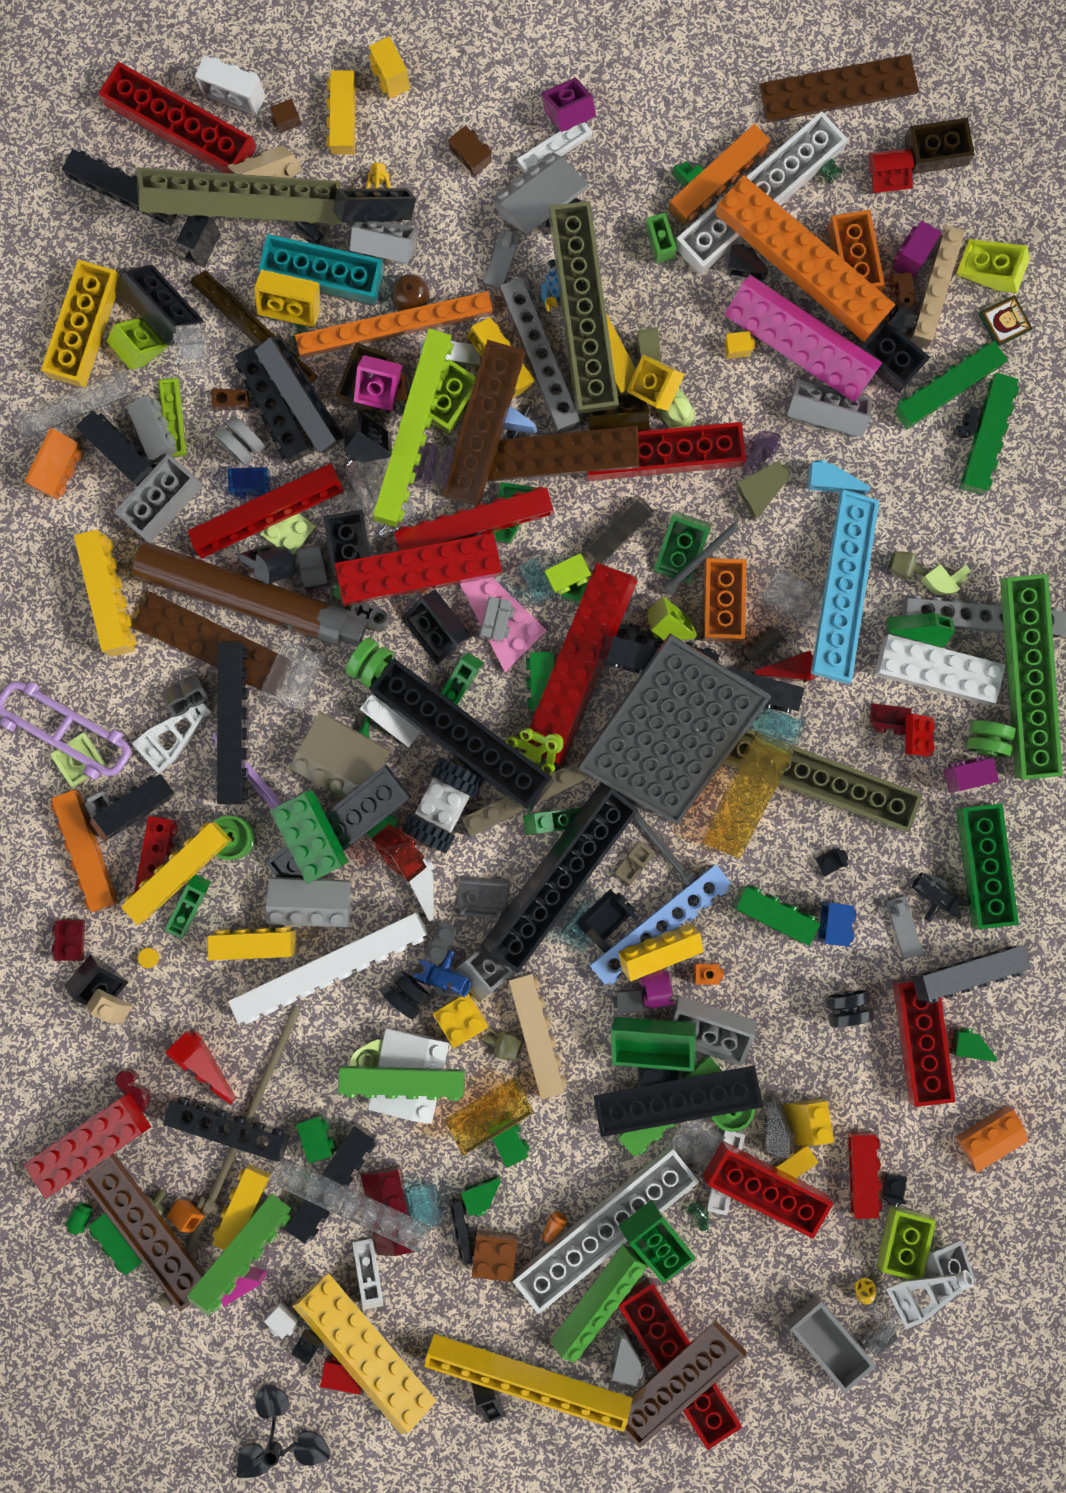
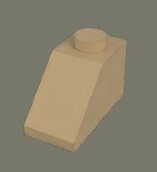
(108, 1007)

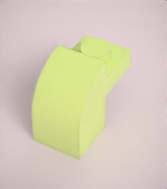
(943, 584)

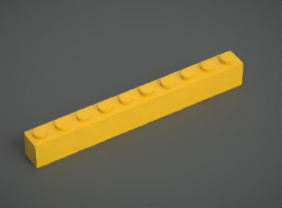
(529, 1382)

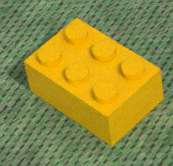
(287, 298)

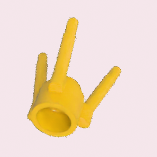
(378, 175)

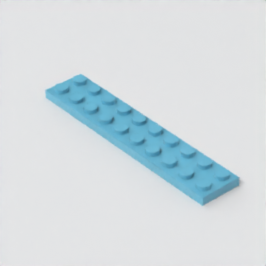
(845, 587)

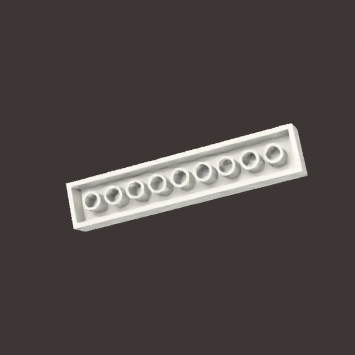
(777, 176)
(325, 969)
(598, 1234)

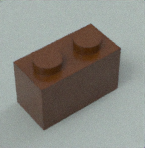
(470, 150)

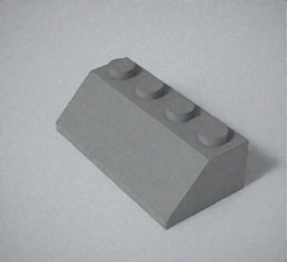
(829, 408)
(159, 498)
(311, 904)
(717, 1030)

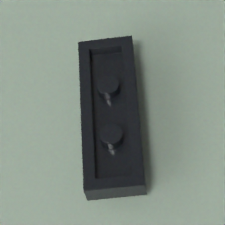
(461, 1231)

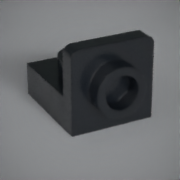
(970, 421)
(832, 861)
(894, 1189)
(306, 1347)

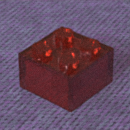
(399, 852)

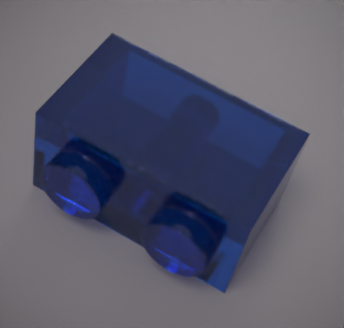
(249, 482)

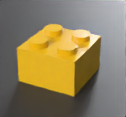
(388, 67)
(461, 1020)

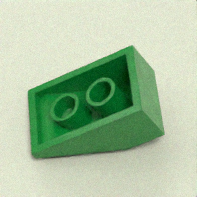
(681, 545)

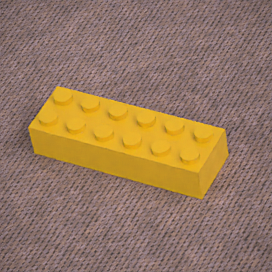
(81, 324)
(105, 593)

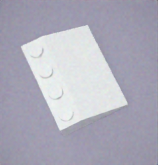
(411, 1051)

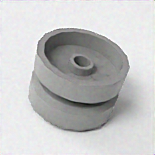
(237, 442)

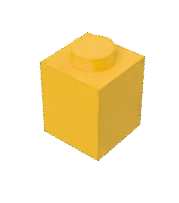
(738, 345)

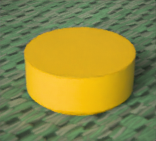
(148, 957)

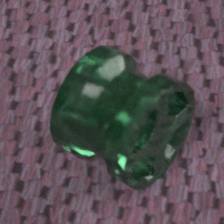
(830, 171)

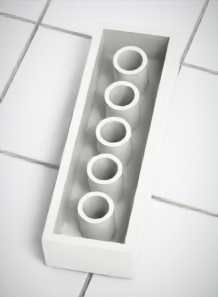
(939, 670)

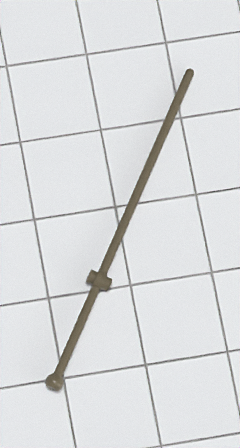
(208, 1204)

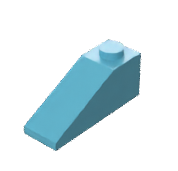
(830, 478)

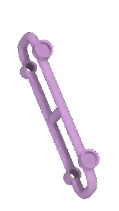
(93, 769)

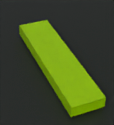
(172, 411)

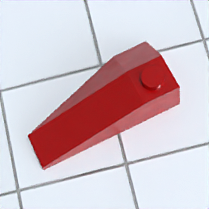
(193, 1054)

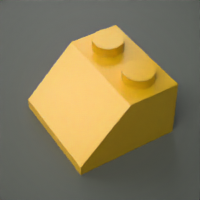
(655, 382)
(810, 1122)

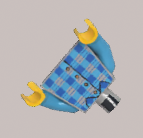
(550, 289)

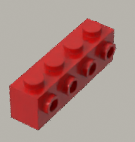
(156, 847)

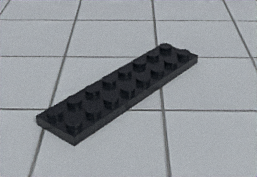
(352, 816)
(678, 1101)

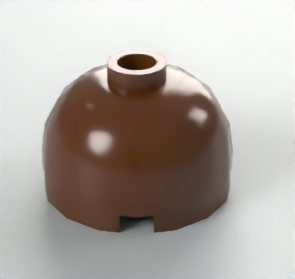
(409, 292)

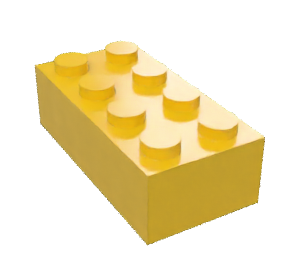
(252, 945)

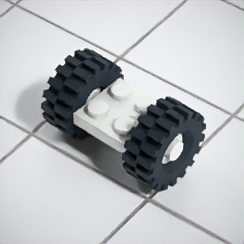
(442, 805)

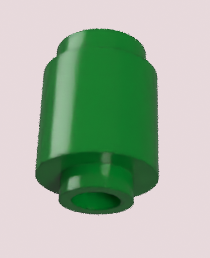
(78, 1218)

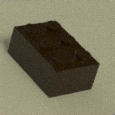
(940, 145)
(346, 389)

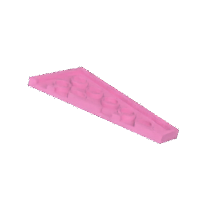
(524, 627)

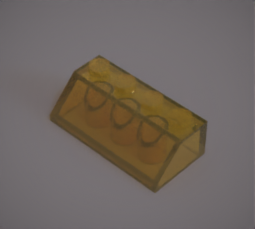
(489, 1116)

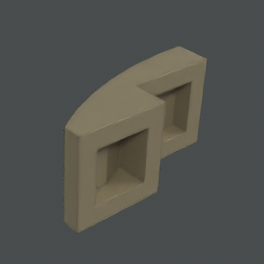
(634, 863)

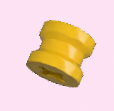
(867, 1286)

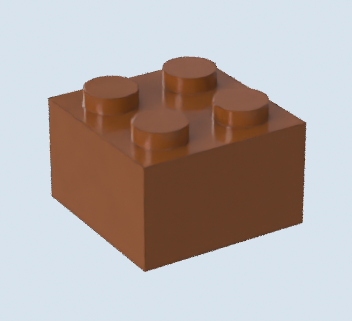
(494, 1255)

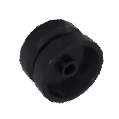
(405, 994)
(849, 1008)

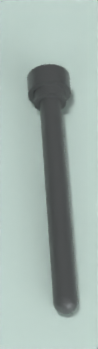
(672, 584)
(686, 875)

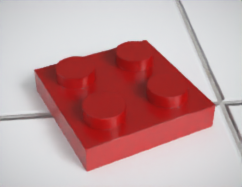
(919, 735)

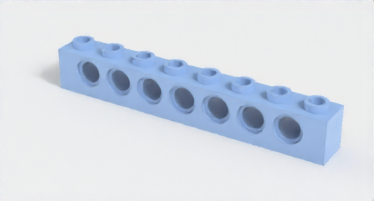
(720, 886)

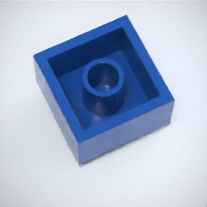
(836, 924)

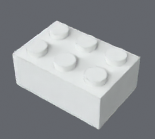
(230, 85)

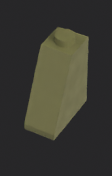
(648, 344)
(762, 487)

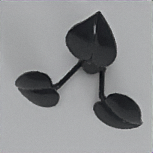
(308, 1450)

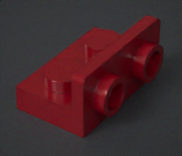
(888, 718)
(68, 940)

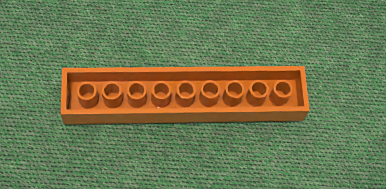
(804, 258)

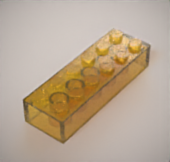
(747, 794)

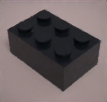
(898, 354)

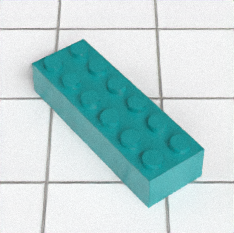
(336, 271)

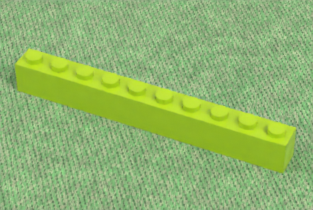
(412, 428)

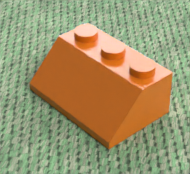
(54, 464)
(992, 1138)

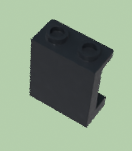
(200, 237)
(605, 918)

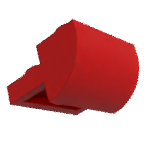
(891, 170)

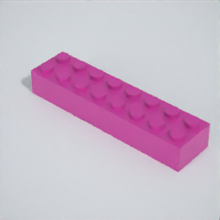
(802, 338)

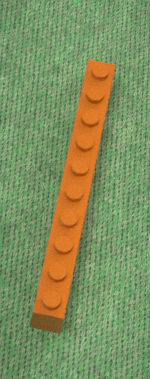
(394, 324)

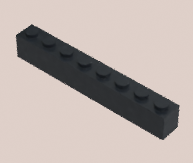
(231, 723)

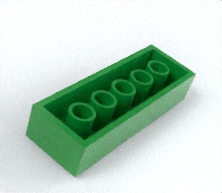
(987, 866)

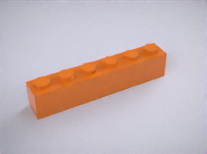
(719, 174)
(84, 850)

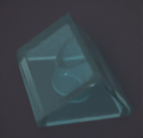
(571, 931)

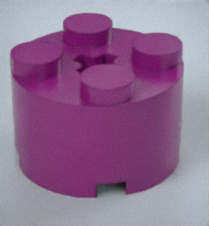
(658, 989)

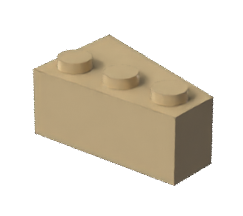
(274, 163)

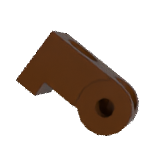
(903, 287)
(229, 399)

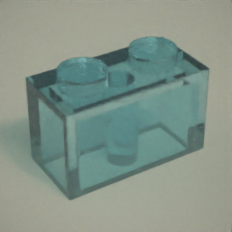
(536, 581)
(781, 726)
(423, 1203)

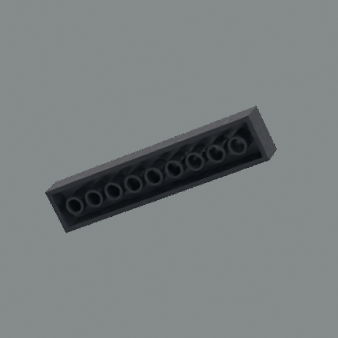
(636, 657)
(461, 735)
(559, 877)

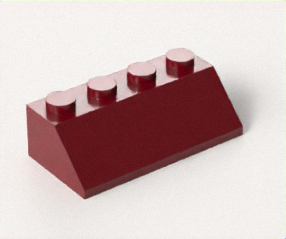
(387, 1188)

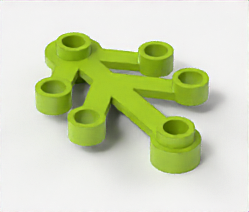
(536, 751)

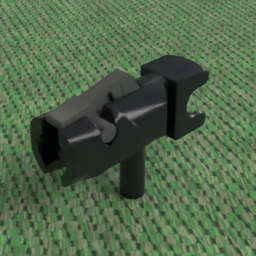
(939, 895)

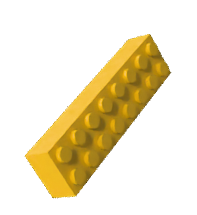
(364, 1353)

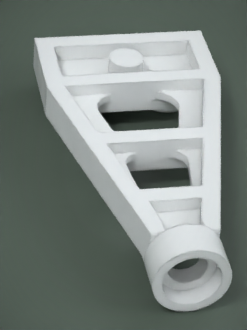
(155, 753)
(907, 1305)

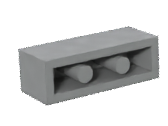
(152, 428)

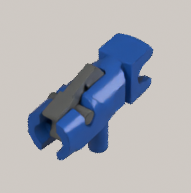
(443, 979)

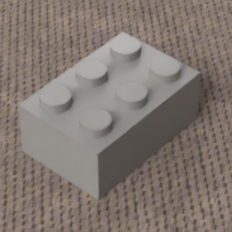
(384, 240)

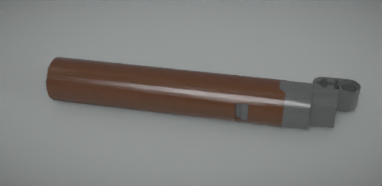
(254, 597)

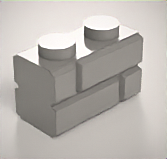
(496, 619)

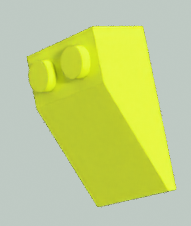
(994, 264)

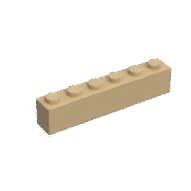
(936, 285)
(536, 1035)

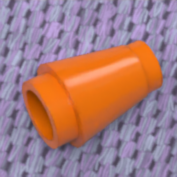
(555, 1225)

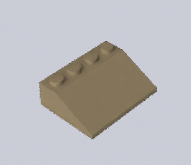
(338, 756)

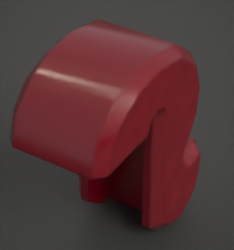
(126, 1083)

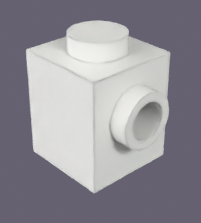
(282, 1320)

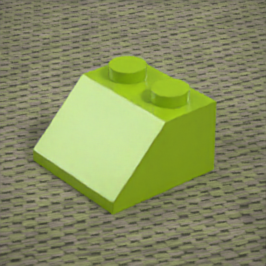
(135, 342)
(567, 574)
(668, 618)

